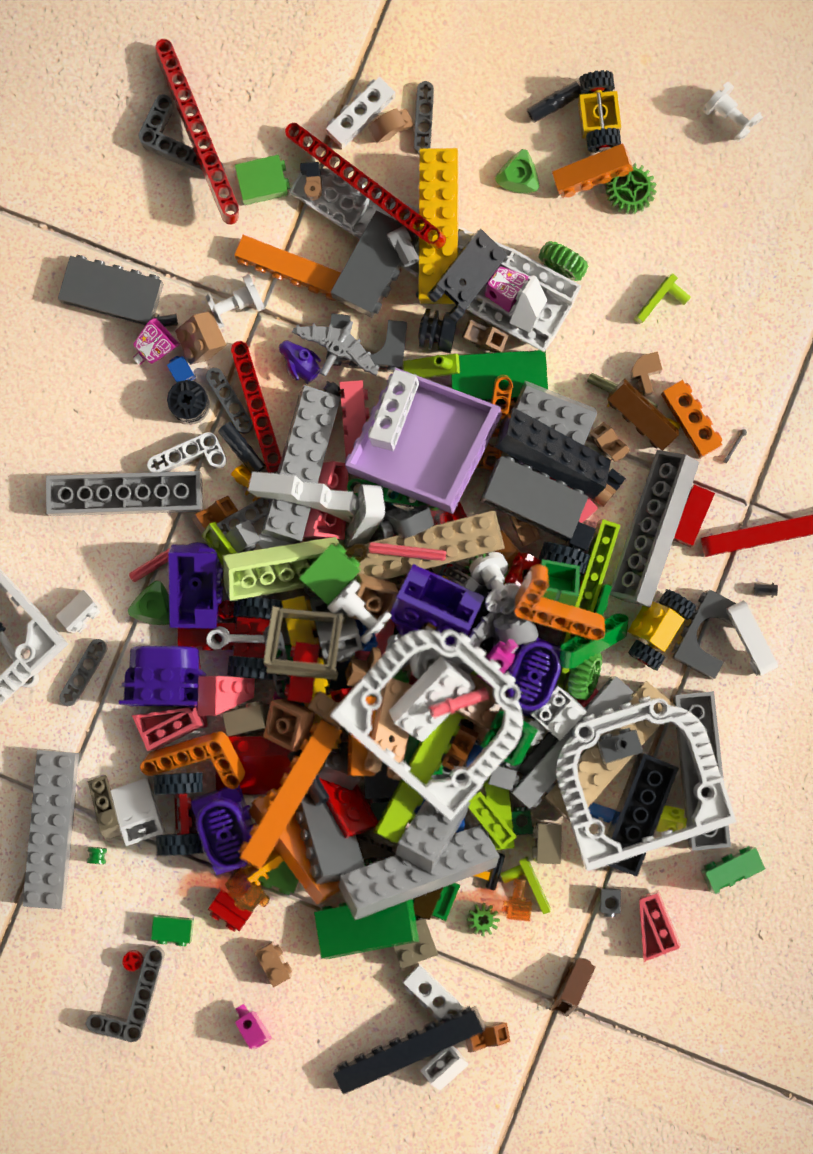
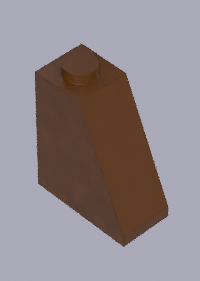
(573, 987)

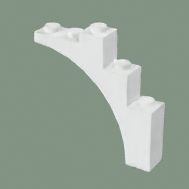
(314, 495)

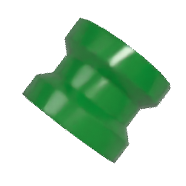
(96, 855)

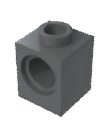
(607, 893)

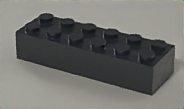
(553, 453)
(641, 807)

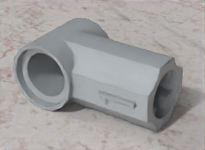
(401, 242)

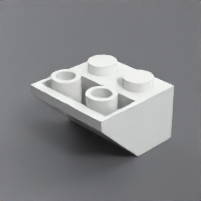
(529, 305)
(79, 612)
(560, 713)

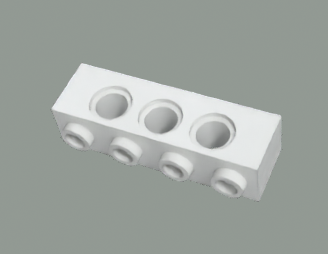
(343, 136)
(388, 437)
(420, 975)

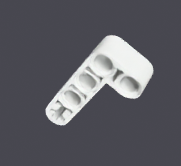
(185, 458)
(367, 517)
(752, 638)

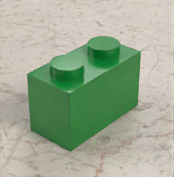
(172, 929)

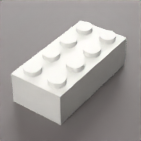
(438, 683)

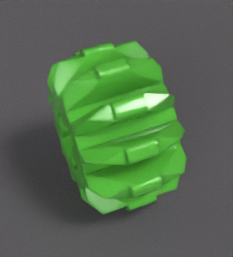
(484, 926)

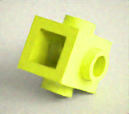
(671, 819)

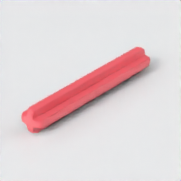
(407, 551)

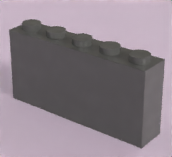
(371, 267)
(110, 290)
(534, 498)
(325, 844)

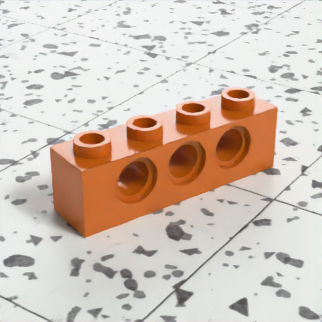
(701, 446)

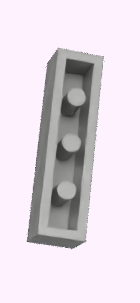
(461, 578)

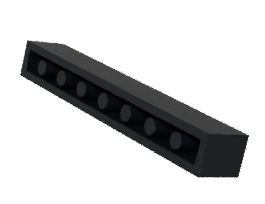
(410, 1049)

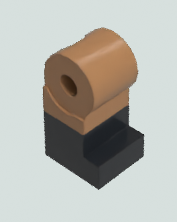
(313, 184)
(613, 483)

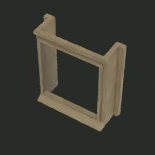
(301, 668)

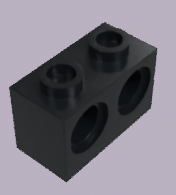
(581, 537)

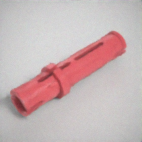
(451, 705)

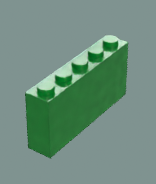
(481, 370)
(344, 936)

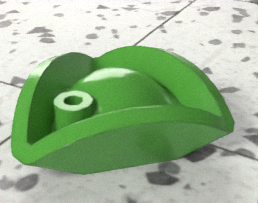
(519, 174)
(152, 605)

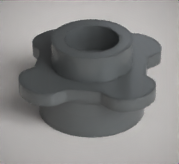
(332, 388)

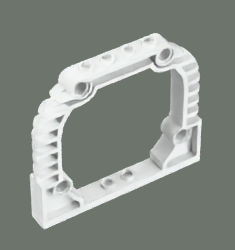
(41, 640)
(445, 793)
(710, 814)

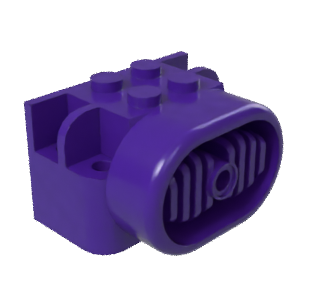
(194, 586)
(434, 600)
(535, 674)
(162, 677)
(221, 813)

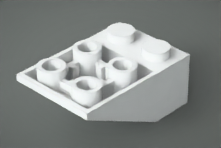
(137, 811)

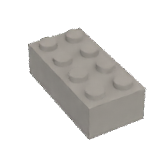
(557, 411)
(429, 836)

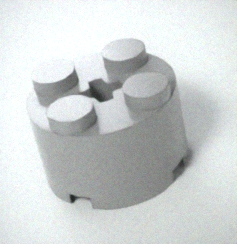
(515, 628)

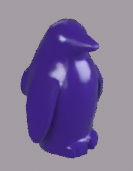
(300, 361)

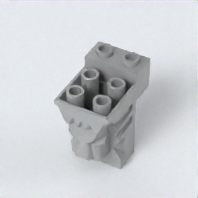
(349, 636)

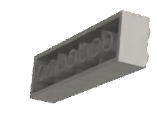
(303, 458)
(124, 493)
(653, 527)
(704, 708)
(543, 774)
(50, 829)
(399, 880)

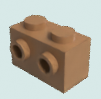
(273, 964)

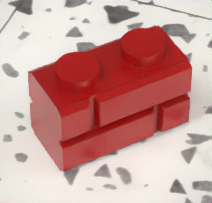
(225, 909)

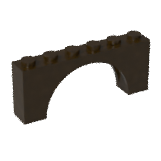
(424, 904)

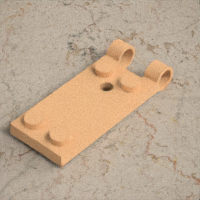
(384, 727)

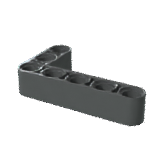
(158, 138)
(137, 1002)

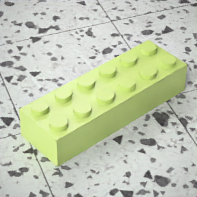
(270, 568)

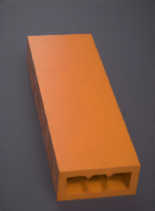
(293, 852)

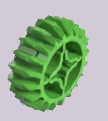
(646, 184)
(563, 260)
(585, 677)

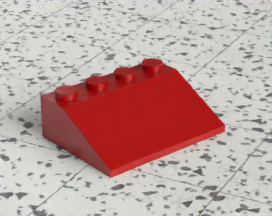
(263, 764)

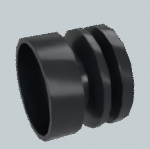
(437, 331)
(198, 406)

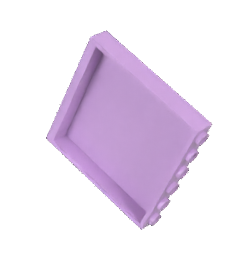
(435, 447)

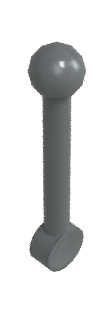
(743, 432)

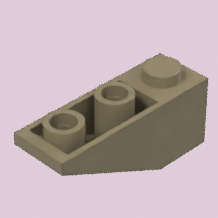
(104, 807)

